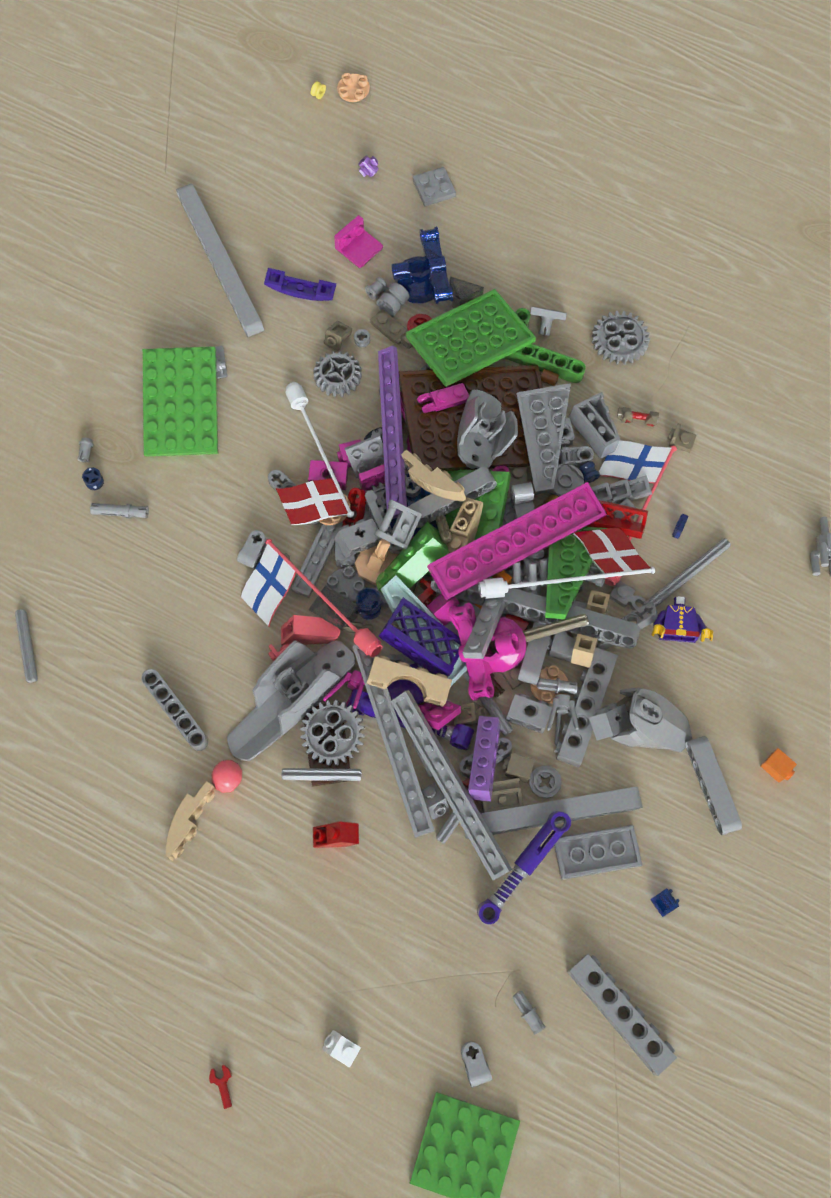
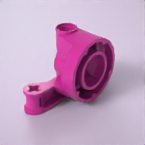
(508, 641)

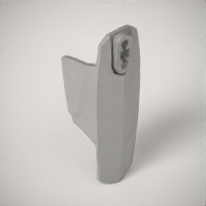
(287, 693)

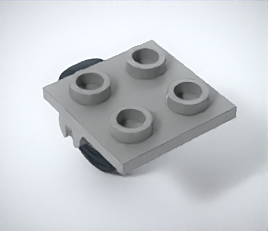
(367, 453)

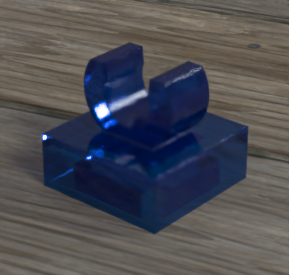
(665, 902)

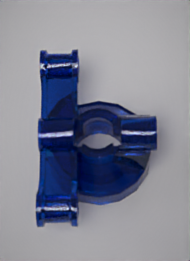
(425, 276)

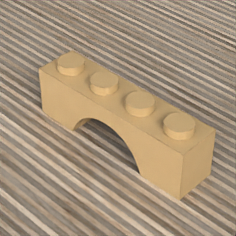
(585, 645)
(433, 687)

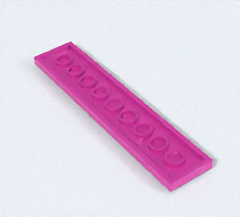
(516, 541)

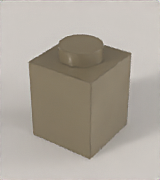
(518, 767)

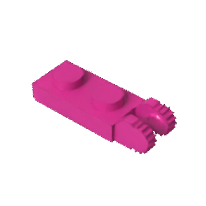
(444, 398)

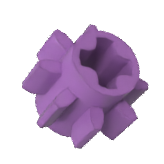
(368, 166)

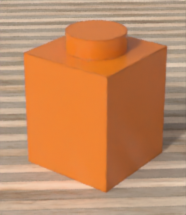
(779, 765)

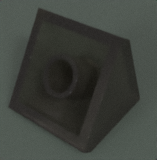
(464, 291)
(344, 605)

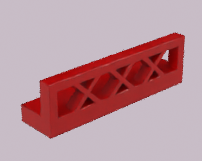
(629, 527)

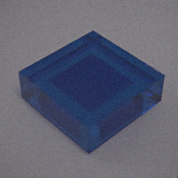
(680, 526)

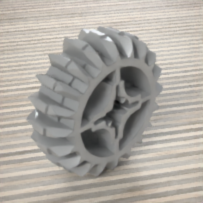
(332, 381)

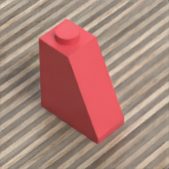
(308, 630)

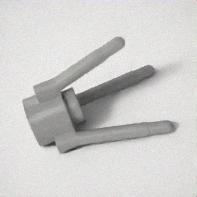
(561, 705)

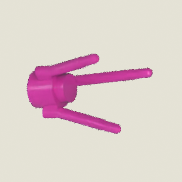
(355, 681)

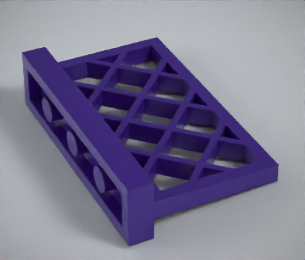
(416, 649)

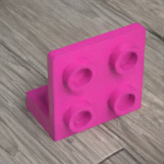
(357, 243)

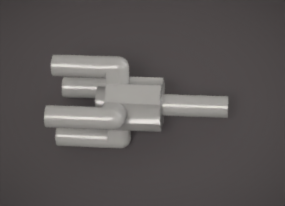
(823, 549)
(530, 575)

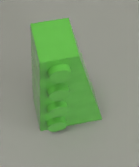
(412, 562)

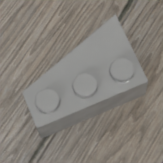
(595, 425)

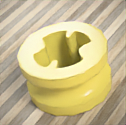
(318, 90)

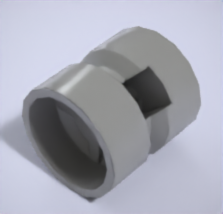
(393, 298)

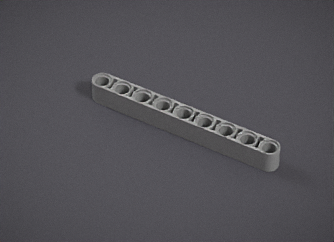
(576, 808)

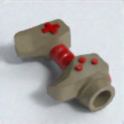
(627, 416)

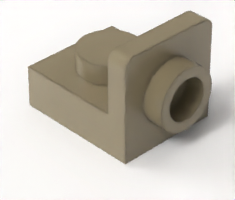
(336, 334)
(681, 439)
(469, 714)

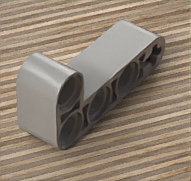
(522, 503)

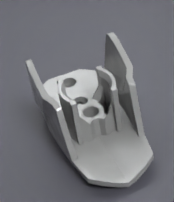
(484, 430)
(655, 722)

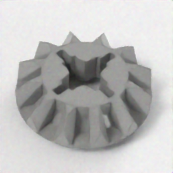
(545, 772)

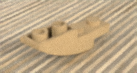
(434, 480)
(465, 524)
(182, 827)

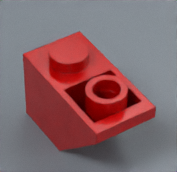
(336, 835)

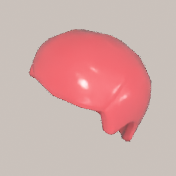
(226, 776)

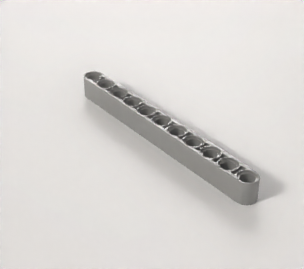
(220, 260)
(533, 608)

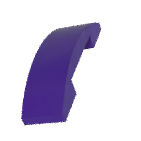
(299, 288)

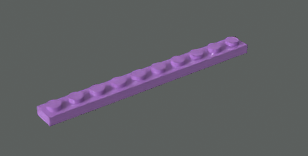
(392, 427)

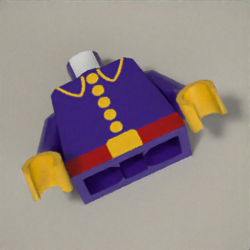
(681, 624)

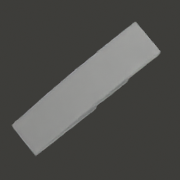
(622, 490)

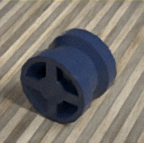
(589, 472)
(91, 474)

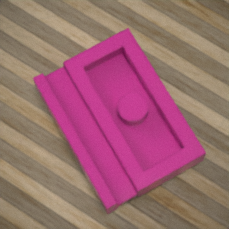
(372, 478)

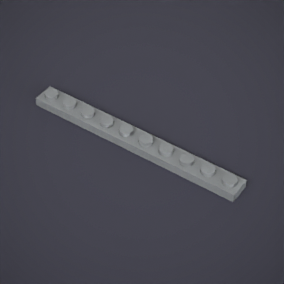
(396, 750)
(451, 785)

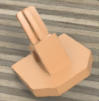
(374, 561)

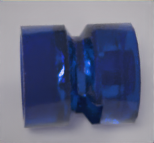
(368, 603)

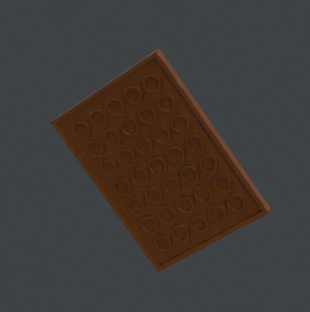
(436, 433)

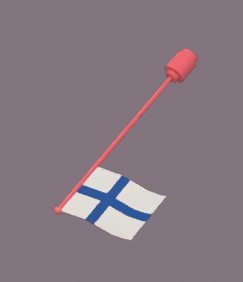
(632, 462)
(272, 582)

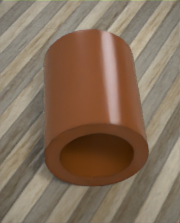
(549, 377)

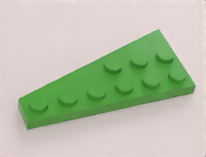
(566, 560)

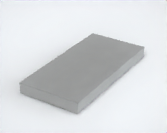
(597, 852)

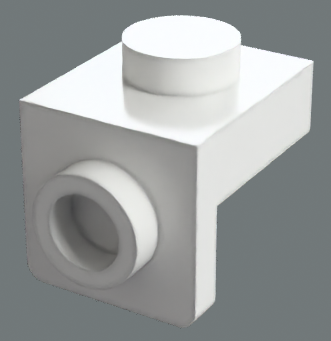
(340, 1048)

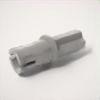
(557, 686)
(528, 1012)

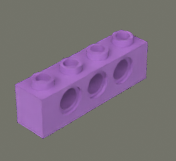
(484, 758)

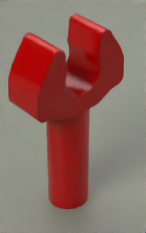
(222, 1084)

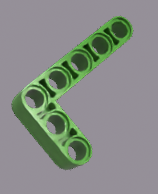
(552, 358)

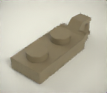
(390, 328)

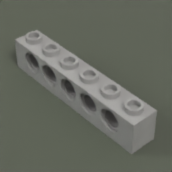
(574, 754)
(664, 1054)

